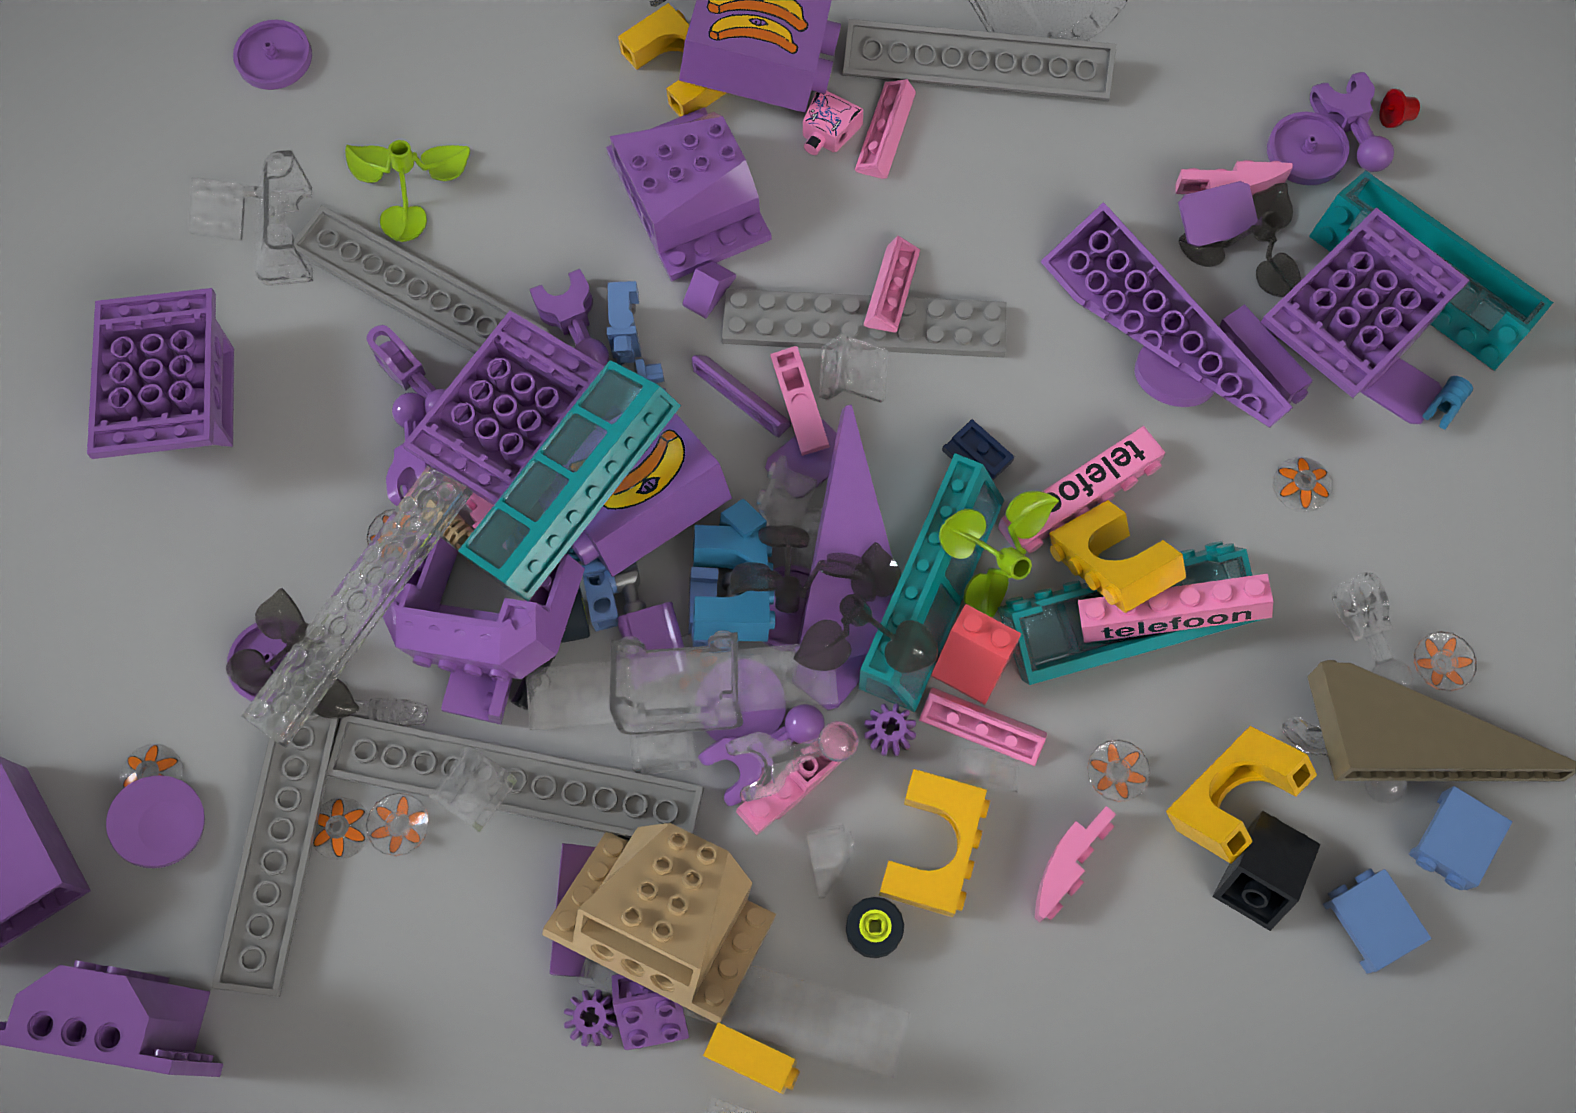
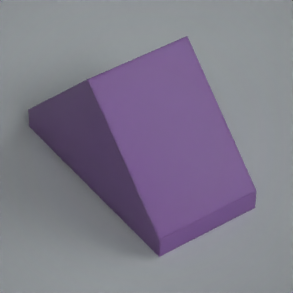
(707, 288)

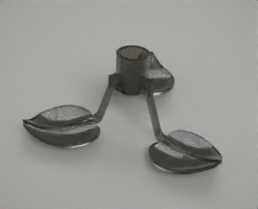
(1274, 213)
(788, 590)
(282, 620)
(825, 641)

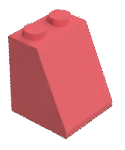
(975, 654)

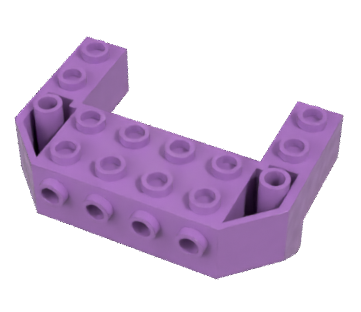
(478, 640)

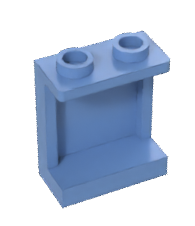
(1461, 839)
(1377, 919)

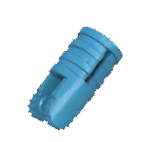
(1449, 400)

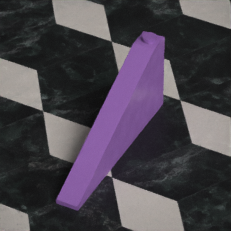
(847, 525)

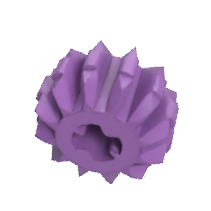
(898, 738)
(582, 1025)

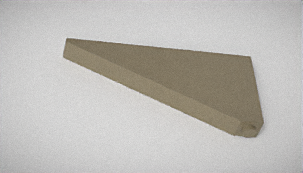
(1398, 734)

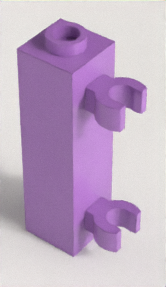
(1266, 354)

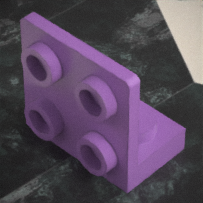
(476, 696)
(645, 1015)

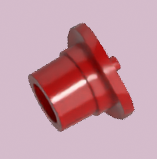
(1398, 108)

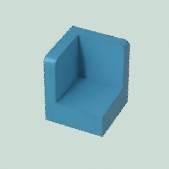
(742, 518)

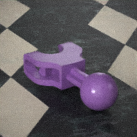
(1352, 113)
(570, 315)
(402, 365)
(406, 468)
(801, 724)

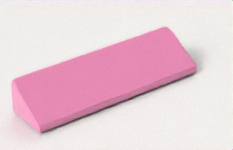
(886, 129)
(892, 286)
(983, 726)

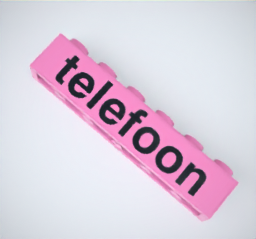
(1096, 483)
(1180, 609)

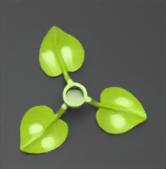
(371, 161)
(964, 529)

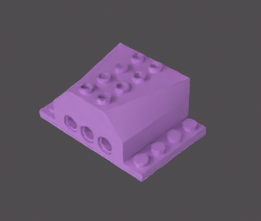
(690, 190)
(1365, 303)
(159, 375)
(502, 407)
(112, 1019)

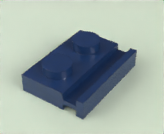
(981, 447)

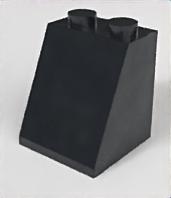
(1269, 872)

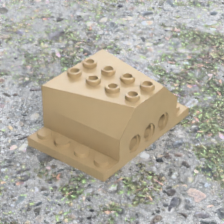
(665, 916)

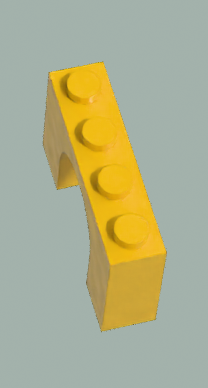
(661, 33)
(1124, 581)
(1250, 758)
(962, 808)
(752, 1059)

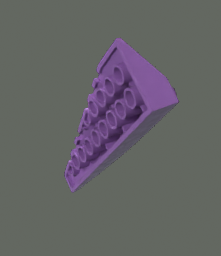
(1129, 288)

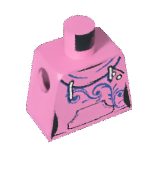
(830, 122)

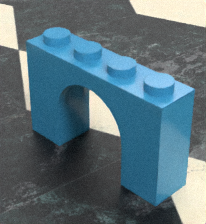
(746, 613)

